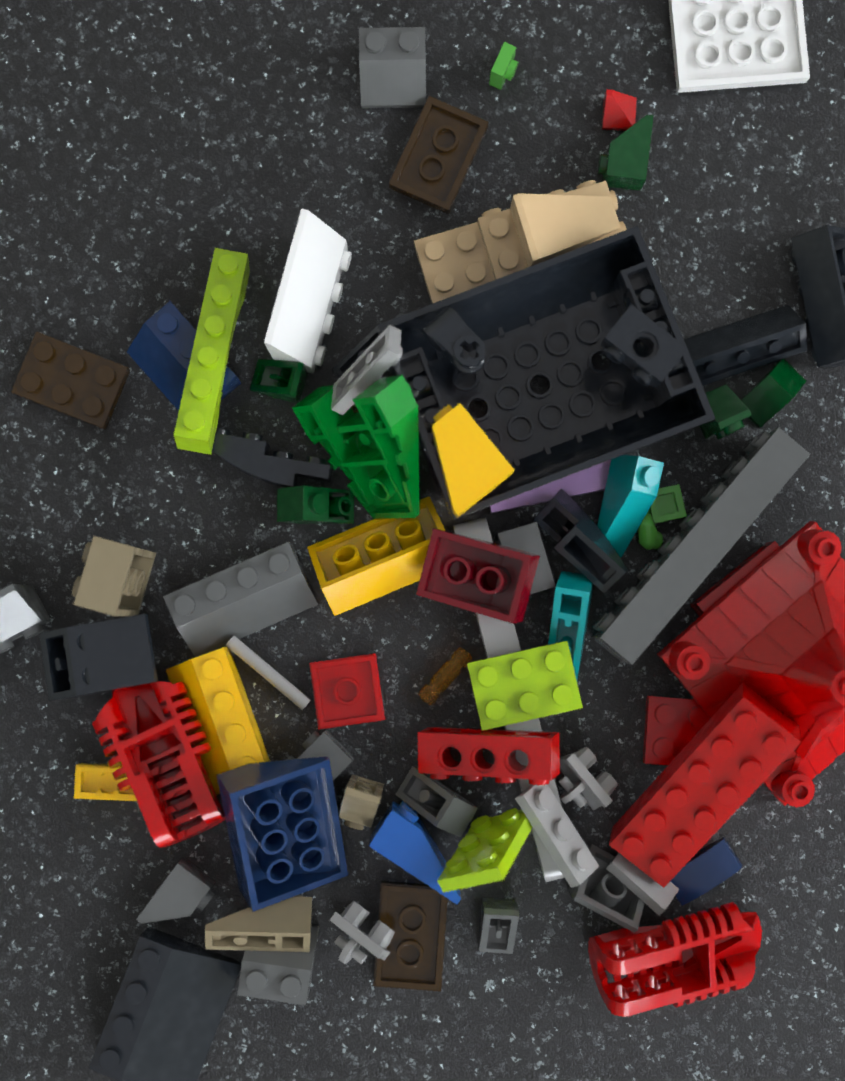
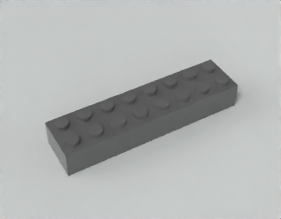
(700, 544)

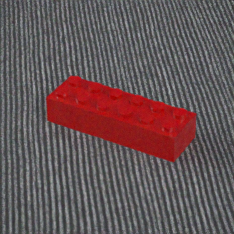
(705, 785)

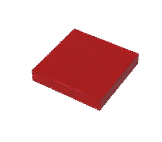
(347, 691)

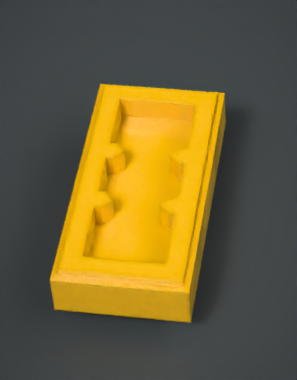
(98, 783)

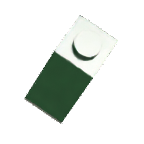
(628, 156)

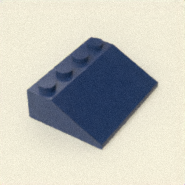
(282, 828)

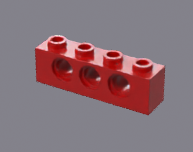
(539, 746)

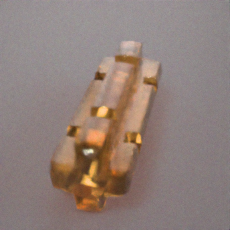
(445, 676)

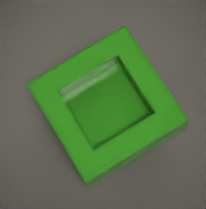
(504, 66)
(668, 505)

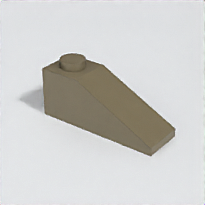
(360, 802)
(273, 928)

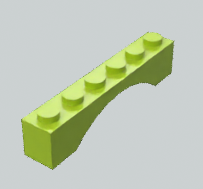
(209, 357)

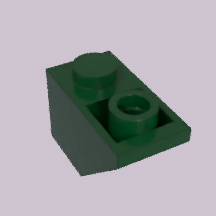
(728, 413)
(315, 505)

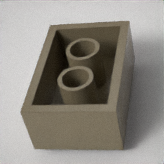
(113, 577)

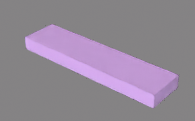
(580, 483)

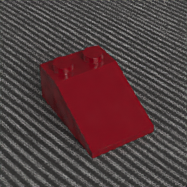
(478, 575)

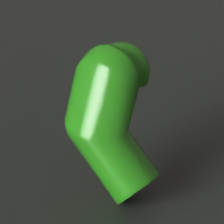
(648, 534)

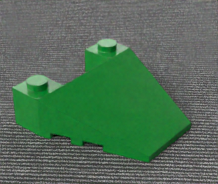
(373, 446)

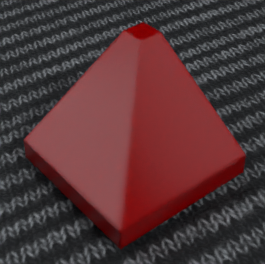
(618, 111)

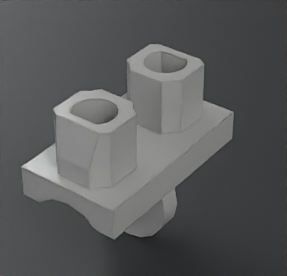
(580, 783)
(374, 942)

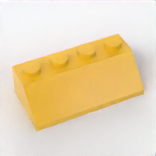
(373, 558)
(222, 711)

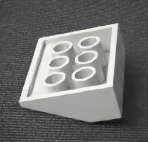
(307, 293)

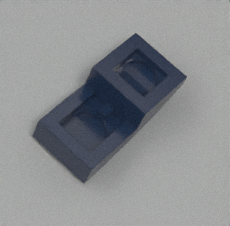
(706, 870)

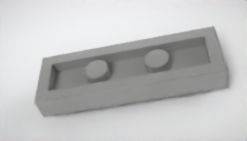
(367, 369)
(557, 833)

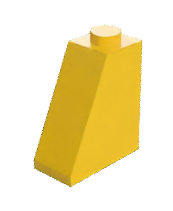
(467, 458)

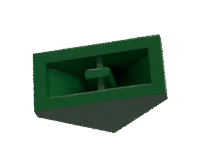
(279, 379)
(773, 392)

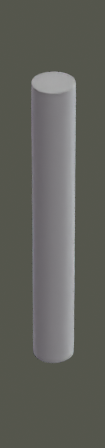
(268, 672)

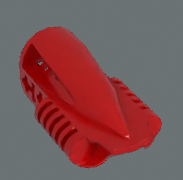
(160, 759)
(676, 960)

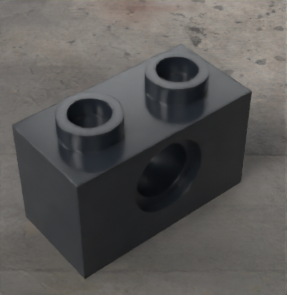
(663, 348)

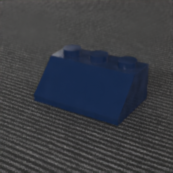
(165, 351)

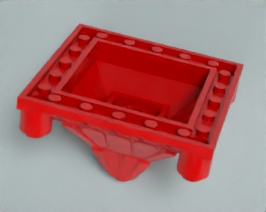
(785, 642)

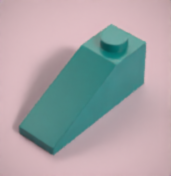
(628, 497)
(571, 613)

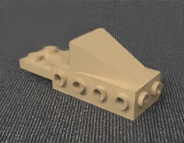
(517, 238)

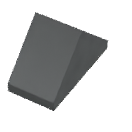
(498, 925)

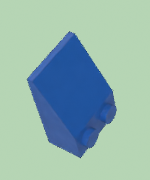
(409, 845)

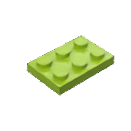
(524, 685)
(486, 851)

